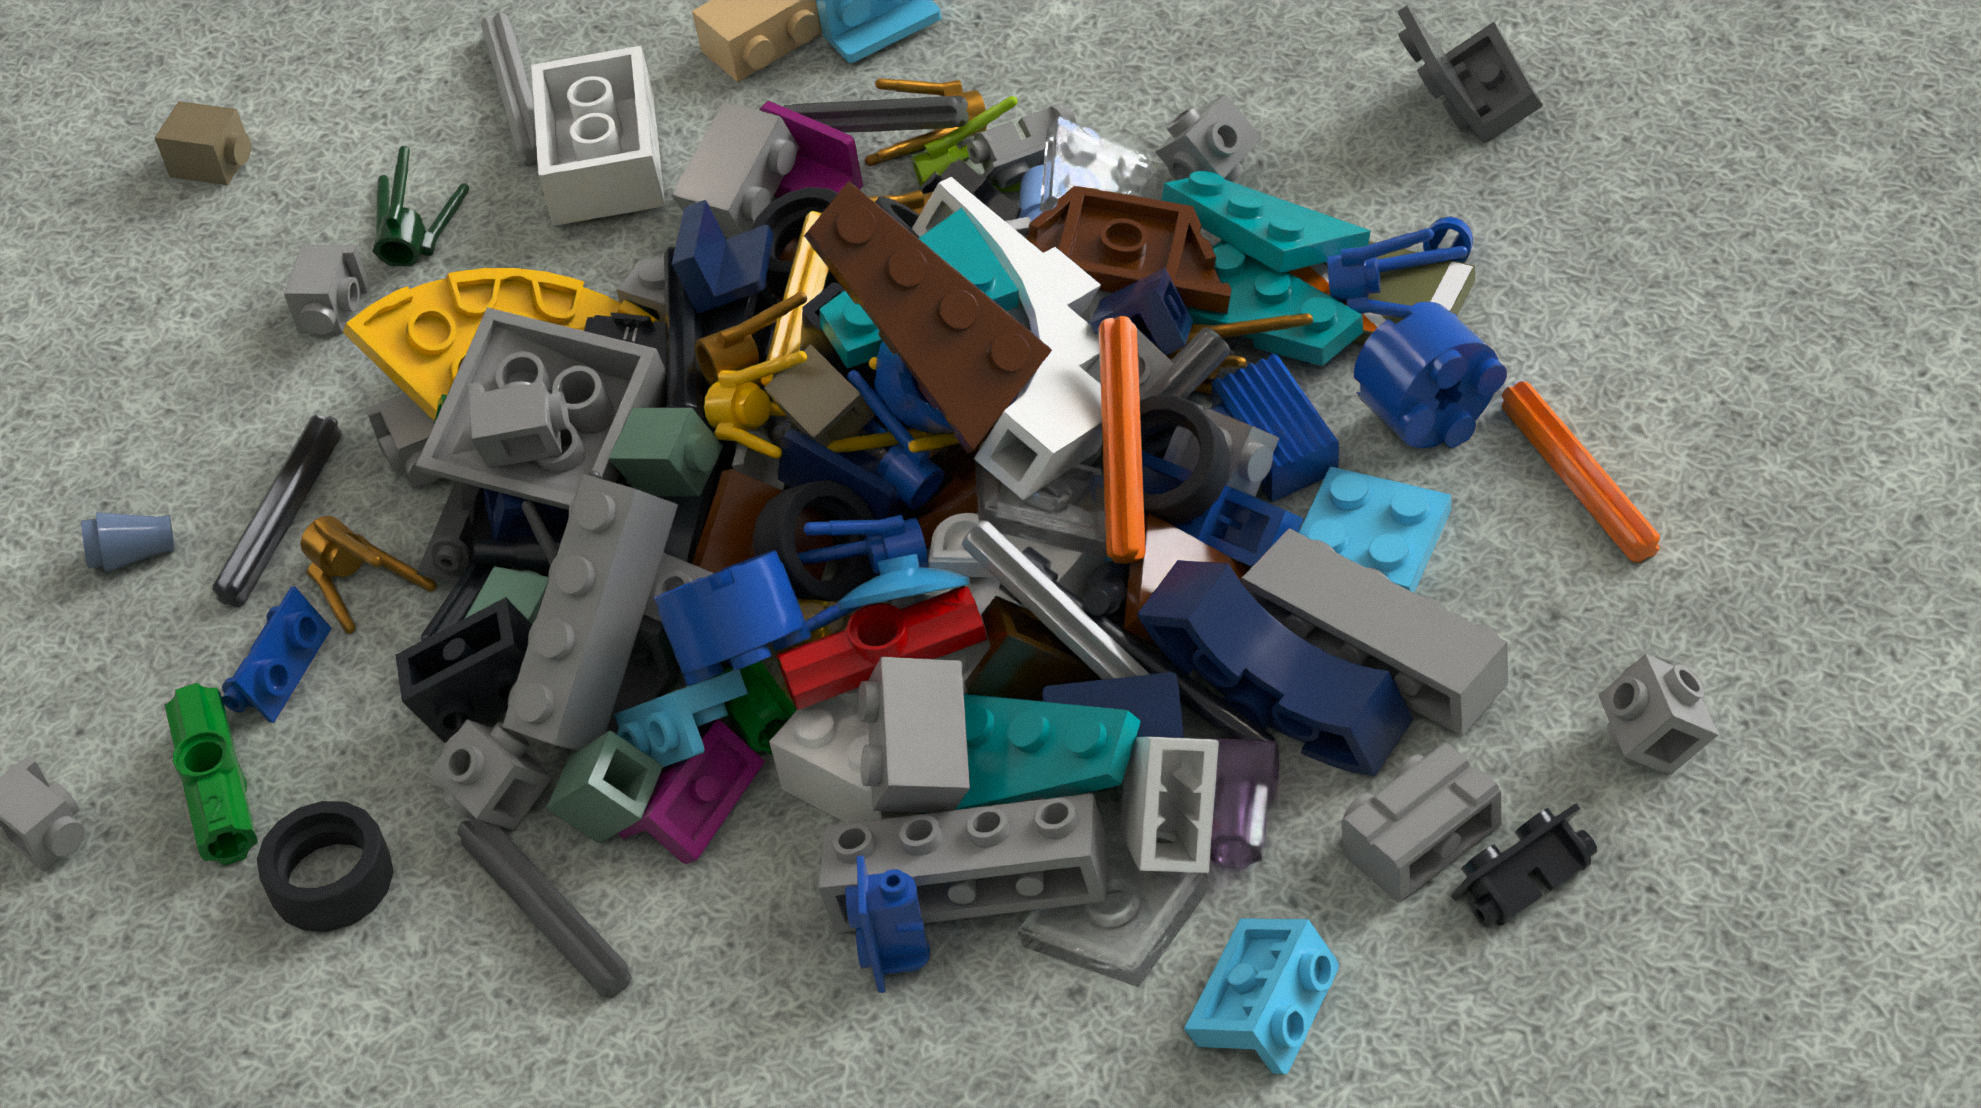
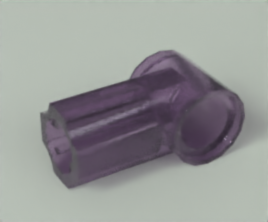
(1244, 786)

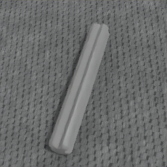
(512, 84)
(1049, 603)

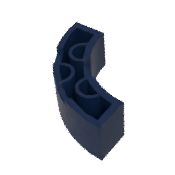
(1270, 674)

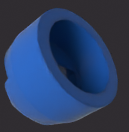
(1440, 228)

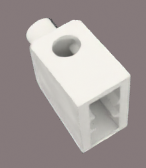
(1170, 798)

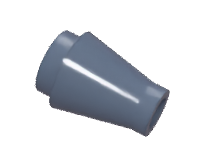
(123, 539)

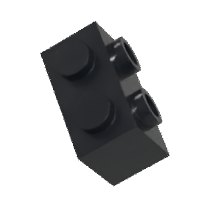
(465, 669)

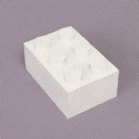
(597, 136)

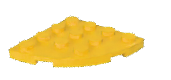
(426, 330)

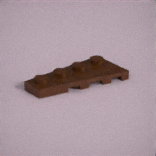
(940, 324)

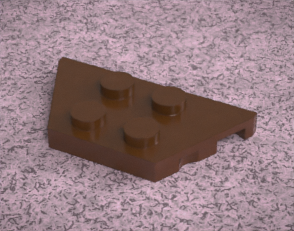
(1130, 237)

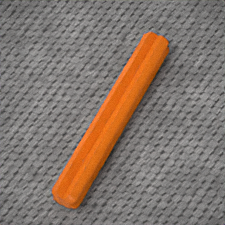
(1121, 440)
(1581, 472)

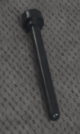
(1191, 693)

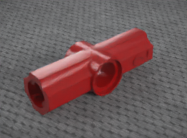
(877, 631)

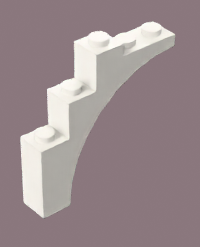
(1059, 408)

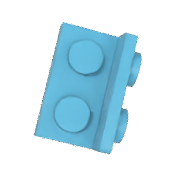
(867, 26)
(669, 724)
(1265, 990)

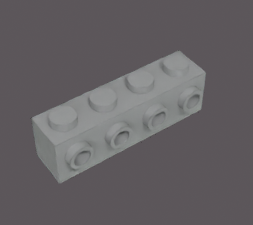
(589, 614)
(1359, 615)
(976, 858)

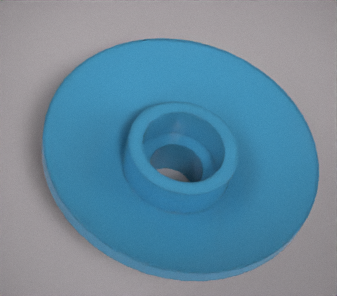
(901, 579)

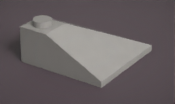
(600, 386)

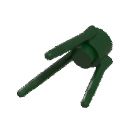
(399, 229)

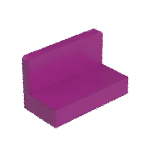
(824, 157)
(698, 793)

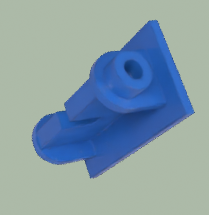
(277, 657)
(887, 922)

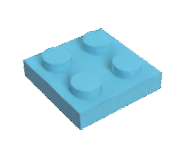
(1378, 523)

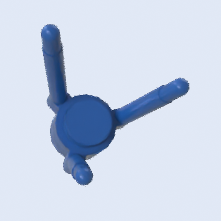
(1357, 270)
(911, 473)
(884, 541)

